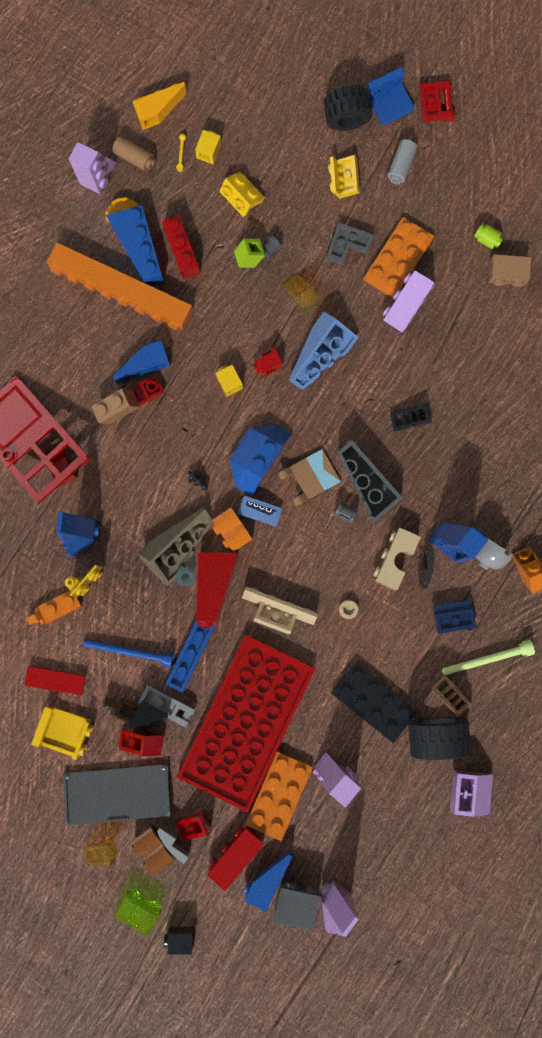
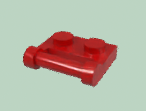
(431, 101)

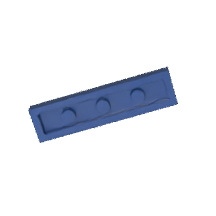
(189, 657)

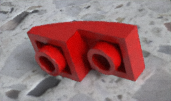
(147, 390)

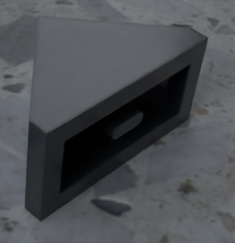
(146, 716)

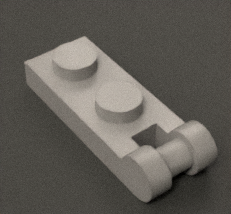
(168, 705)

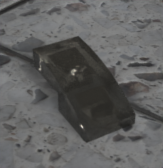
(426, 574)

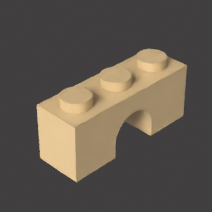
(388, 573)

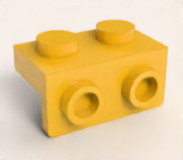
(344, 176)
(241, 193)

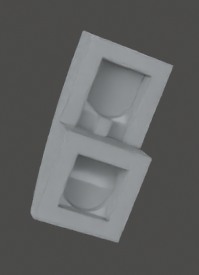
(168, 838)

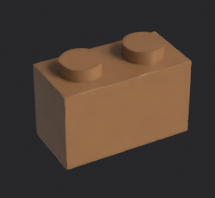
(509, 270)
(115, 406)

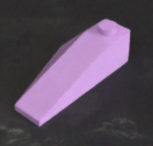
(338, 909)

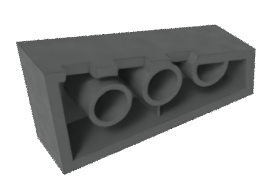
(372, 487)

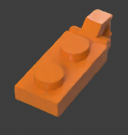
(54, 609)

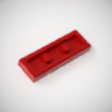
(55, 680)

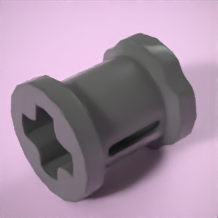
(271, 247)
(346, 512)

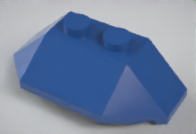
(257, 455)

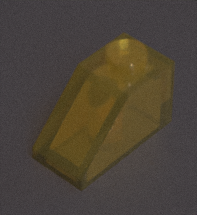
(302, 293)

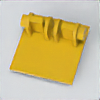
(80, 586)

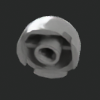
(493, 556)

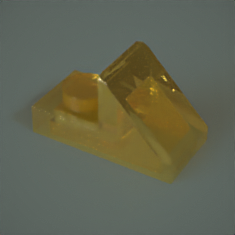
(100, 853)

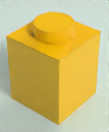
(208, 146)
(229, 380)

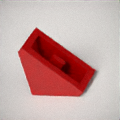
(194, 826)

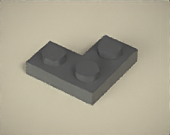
(345, 238)

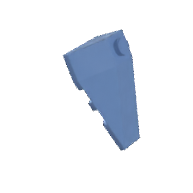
(323, 346)

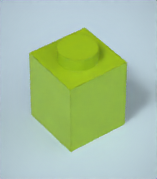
(249, 253)

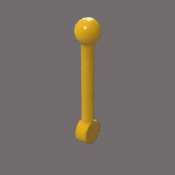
(179, 167)

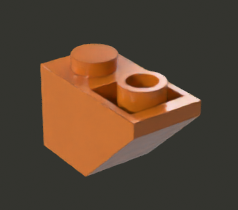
(529, 569)

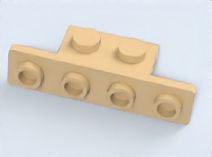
(276, 612)

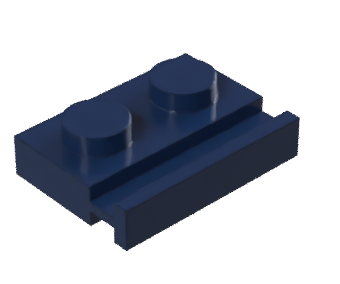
(454, 616)

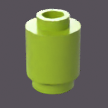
(489, 236)

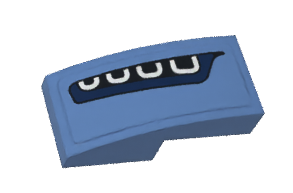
(259, 511)

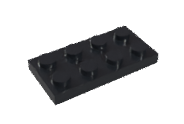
(374, 703)

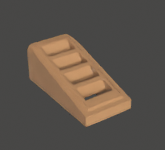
(467, 704)

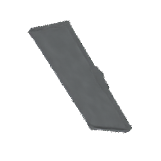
(116, 794)

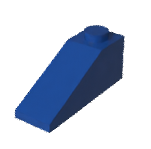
(145, 361)
(265, 883)

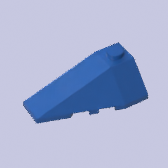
(76, 532)

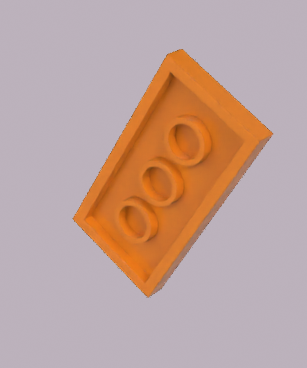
(398, 257)
(279, 795)

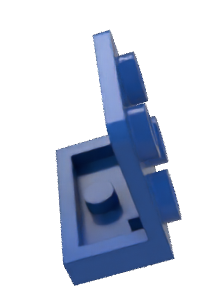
(390, 97)

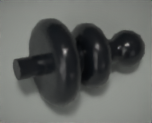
(198, 480)

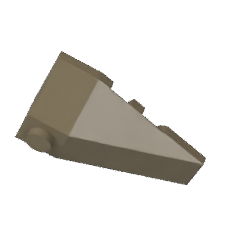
(172, 548)

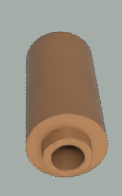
(133, 153)

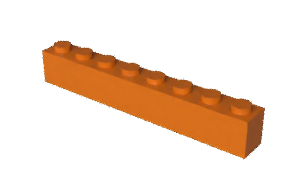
(120, 287)

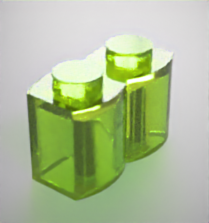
(138, 912)

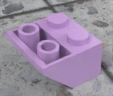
(471, 793)

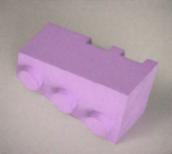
(91, 167)
(408, 300)
(338, 781)

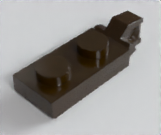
(122, 710)

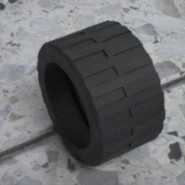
(439, 738)

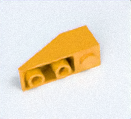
(156, 106)

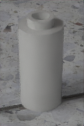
(402, 161)

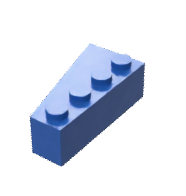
(135, 237)
(458, 541)

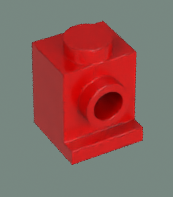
(268, 363)

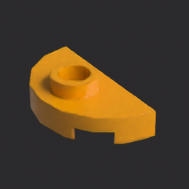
(120, 204)

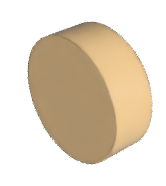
(348, 609)

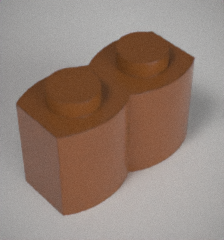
(152, 850)

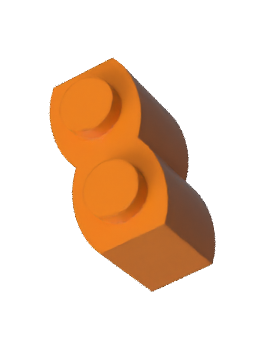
(231, 530)

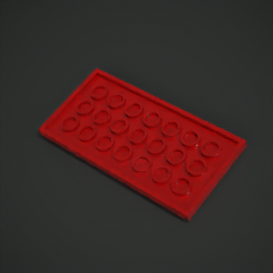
(246, 723)

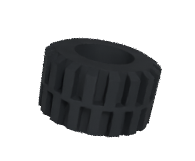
(347, 108)

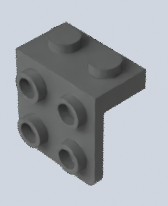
(297, 905)

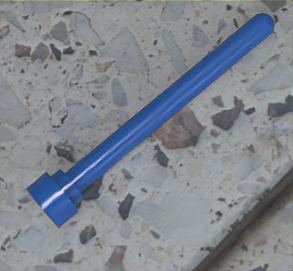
(165, 658)

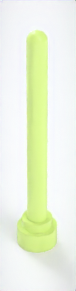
(525, 648)

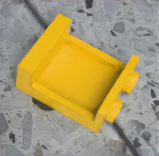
(63, 731)

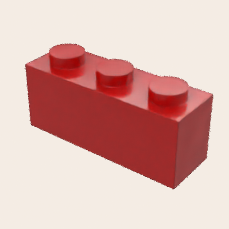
(180, 247)
(234, 857)

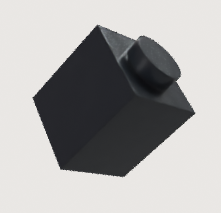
(179, 940)

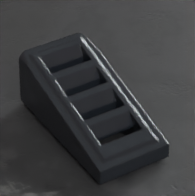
(409, 411)

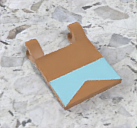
(313, 476)

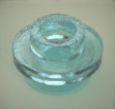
(189, 580)

